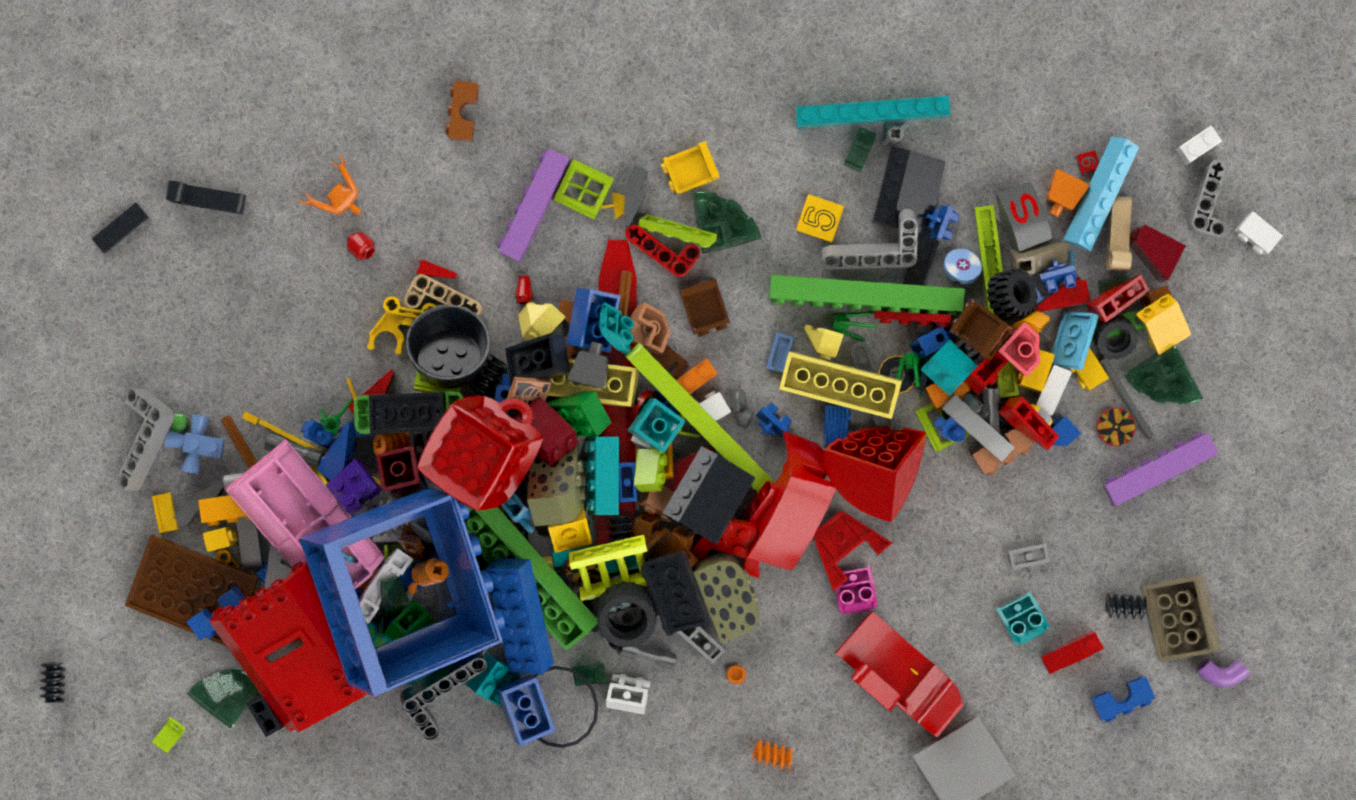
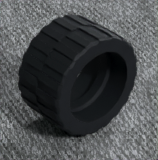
(626, 635)

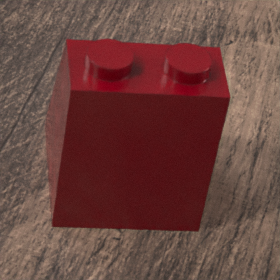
(1156, 251)
(556, 432)
(398, 472)

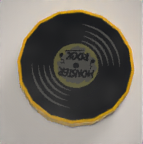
(890, 368)

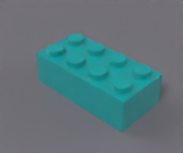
(602, 476)

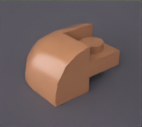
(650, 328)

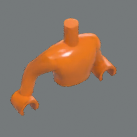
(340, 196)

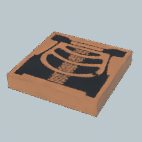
(528, 390)

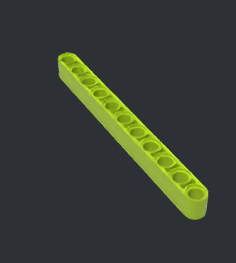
(696, 414)

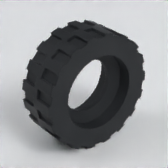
(1124, 348)

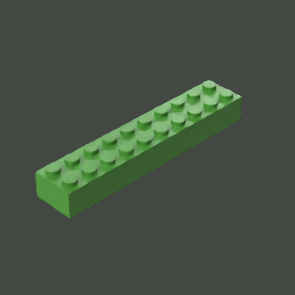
(865, 294)
(562, 610)

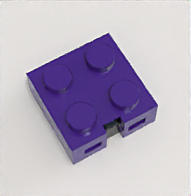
(354, 487)

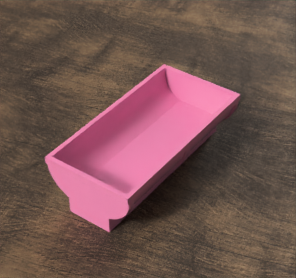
(291, 502)

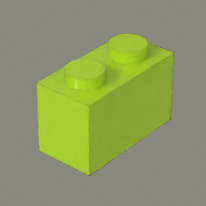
(650, 470)

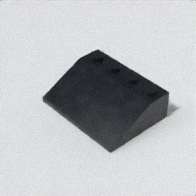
(908, 183)
(708, 495)

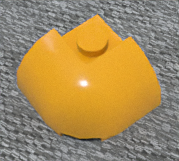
(1036, 320)

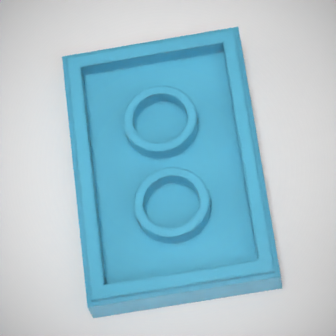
(1074, 339)

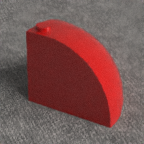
(876, 468)

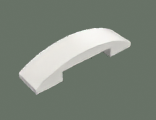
(371, 597)

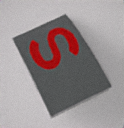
(1023, 216)

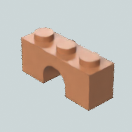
(988, 462)

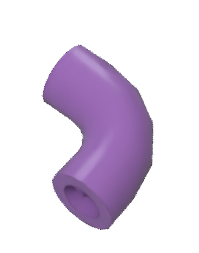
(1222, 676)

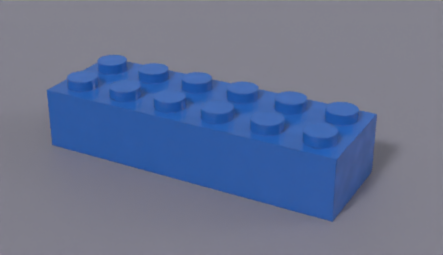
(524, 630)

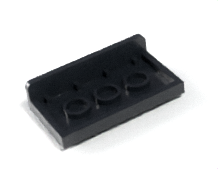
(675, 592)

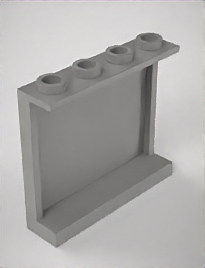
(964, 762)

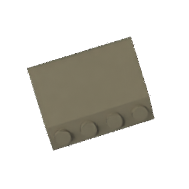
(1181, 618)

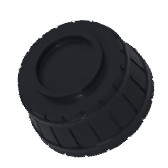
(448, 345)

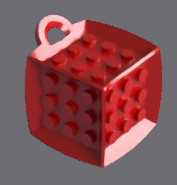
(481, 451)

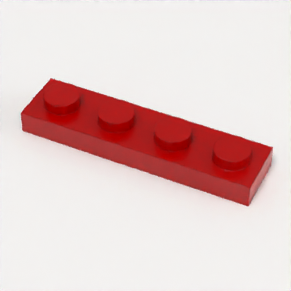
(921, 318)

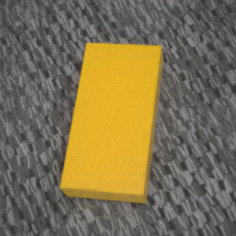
(164, 512)

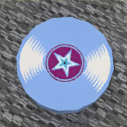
(962, 266)

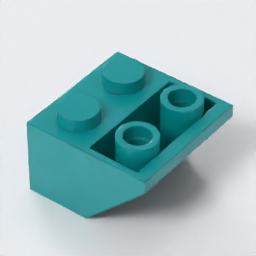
(494, 676)

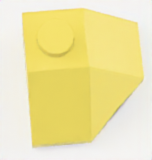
(539, 320)
(824, 341)

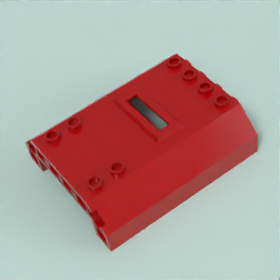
(304, 682)

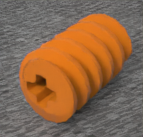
(390, 441)
(430, 572)
(772, 754)

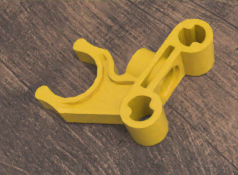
(393, 319)

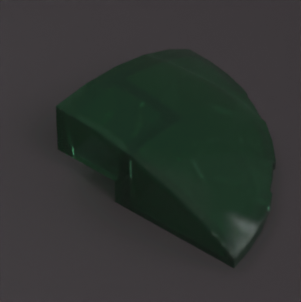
(725, 220)
(1165, 378)
(224, 694)

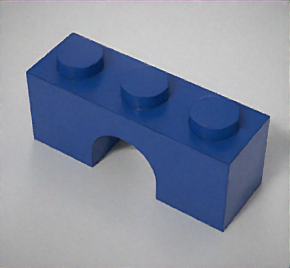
(200, 622)
(1138, 694)

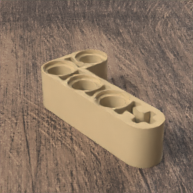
(1118, 239)
(429, 291)

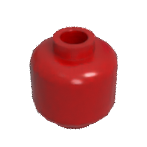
(360, 246)

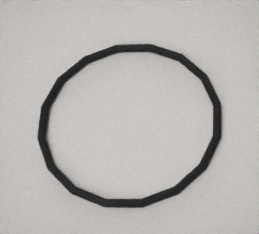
(595, 711)

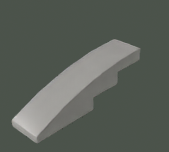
(978, 428)

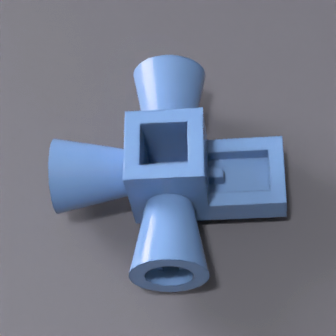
(195, 444)

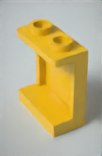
(690, 168)
(1164, 324)

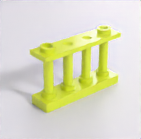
(606, 552)

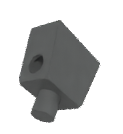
(590, 368)

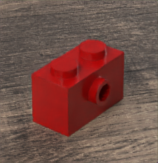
(986, 373)

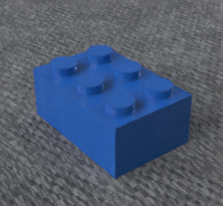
(586, 317)
(525, 709)

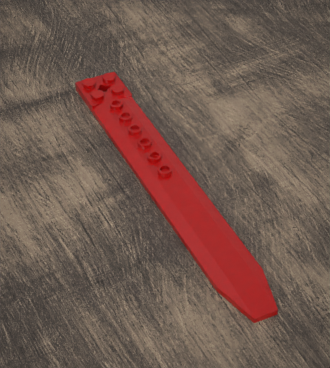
(618, 259)

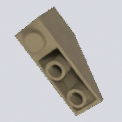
(1039, 257)

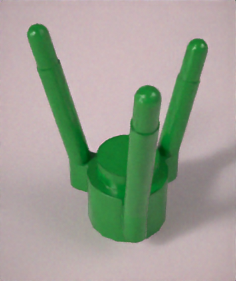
(841, 323)
(911, 361)
(333, 421)

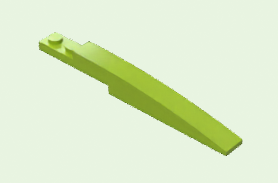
(992, 264)

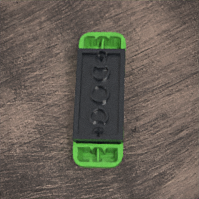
(401, 411)

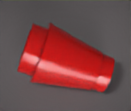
(524, 290)

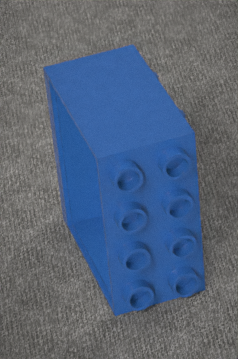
(429, 648)

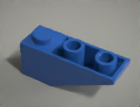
(340, 452)

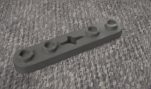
(863, 360)

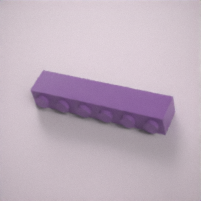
(534, 205)
(1159, 469)

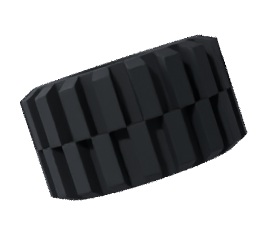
(1011, 294)

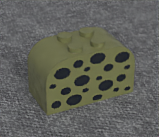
(556, 490)
(727, 595)

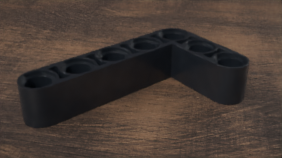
(436, 690)

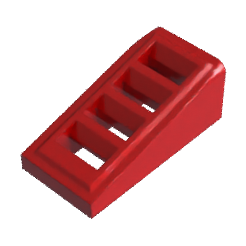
(432, 270)

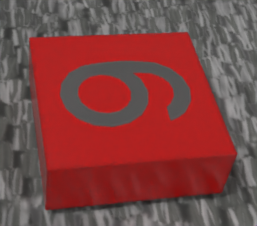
(1087, 161)

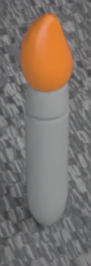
(411, 590)

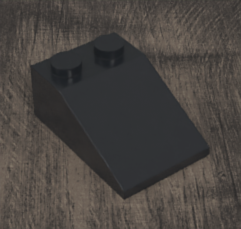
(538, 358)

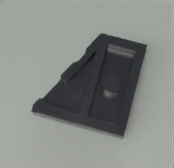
(364, 451)

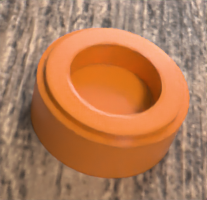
(736, 674)

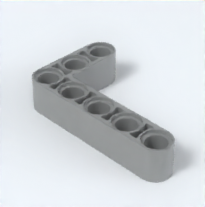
(878, 251)
(148, 440)
(248, 535)

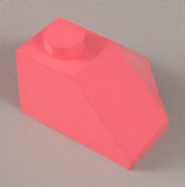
(1022, 349)

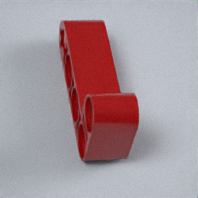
(660, 248)

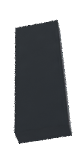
(120, 228)
(925, 253)

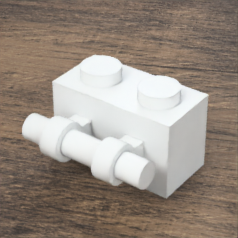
(628, 697)

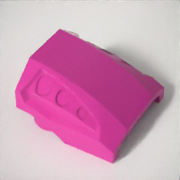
(857, 592)

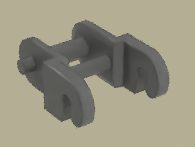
(975, 405)

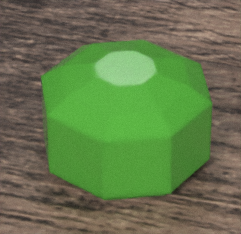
(179, 423)

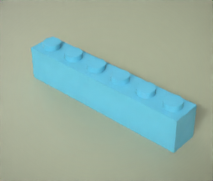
(1101, 193)

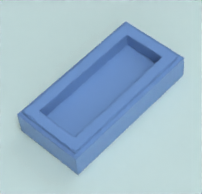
(779, 352)

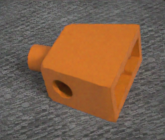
(1064, 192)

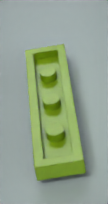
(674, 229)

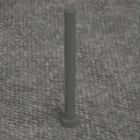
(1125, 396)

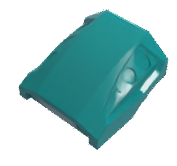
(616, 328)
(1019, 616)

